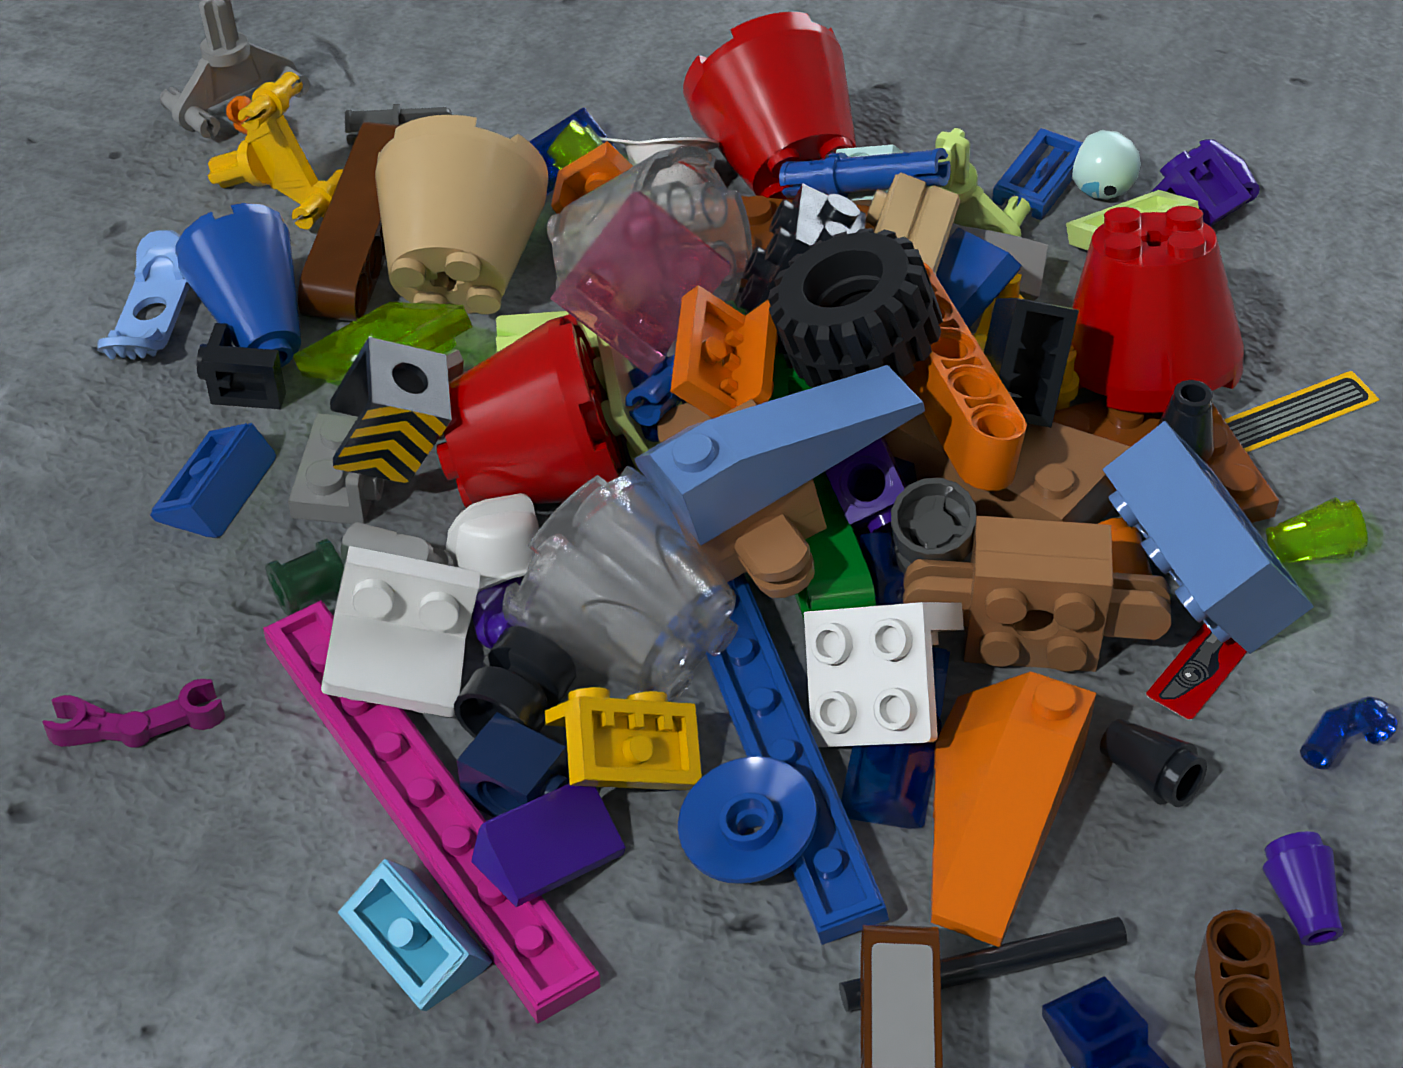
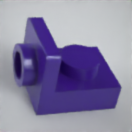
(1206, 180)

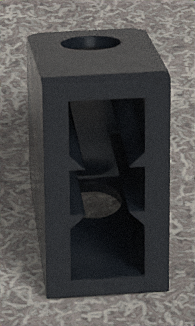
(1030, 352)

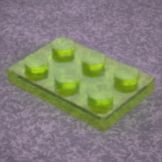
(409, 324)

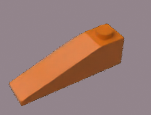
(997, 793)

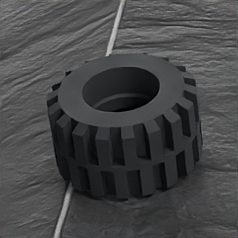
(855, 307)

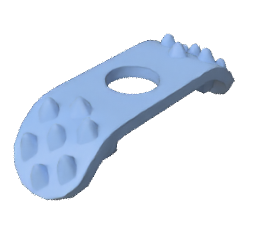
(155, 282)

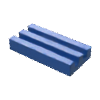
(1042, 202)

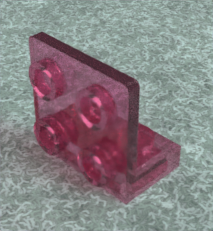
(635, 280)

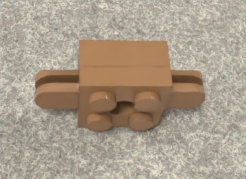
(771, 541)
(1042, 594)

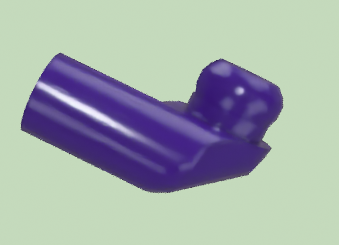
(488, 613)

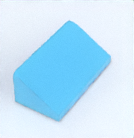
(413, 935)

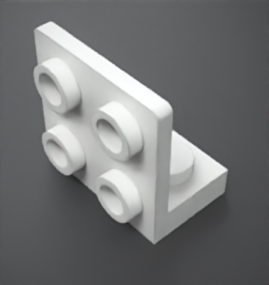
(400, 632)
(875, 672)

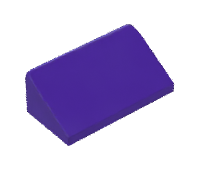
(547, 843)

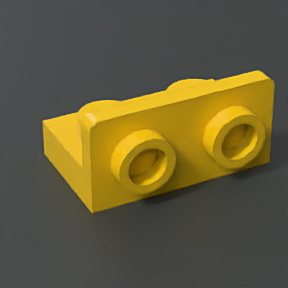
(629, 740)

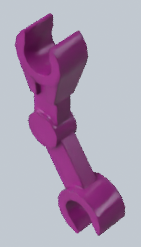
(133, 728)

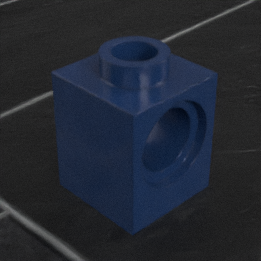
(510, 766)

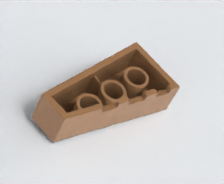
(1054, 479)

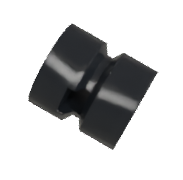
(518, 679)

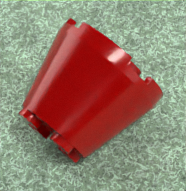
(773, 97)
(1154, 310)
(531, 420)

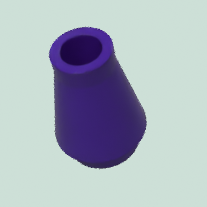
(1305, 883)

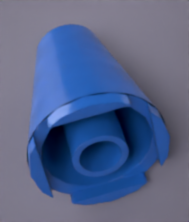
(245, 276)

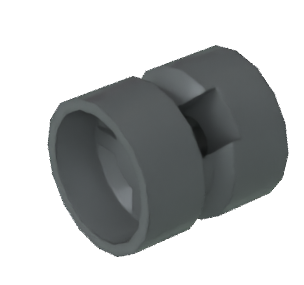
(933, 522)

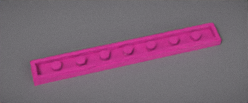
(438, 823)

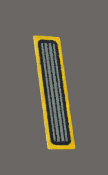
(1300, 410)

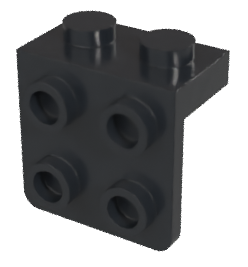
(795, 227)

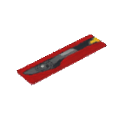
(1196, 673)

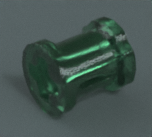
(305, 576)

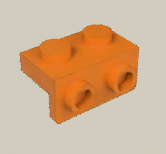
(722, 354)

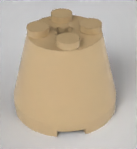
(457, 210)

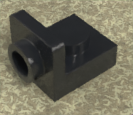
(240, 374)

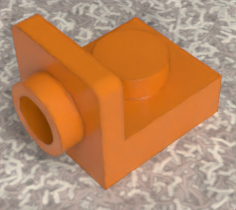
(587, 174)

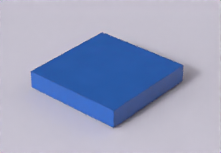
(974, 273)

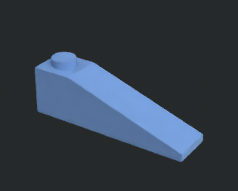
(752, 457)

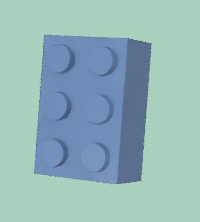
(1204, 541)

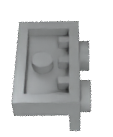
(330, 493)

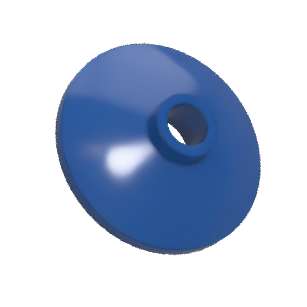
(741, 797)

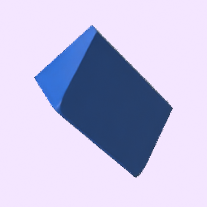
(215, 481)

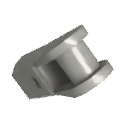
(391, 542)

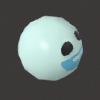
(1106, 165)

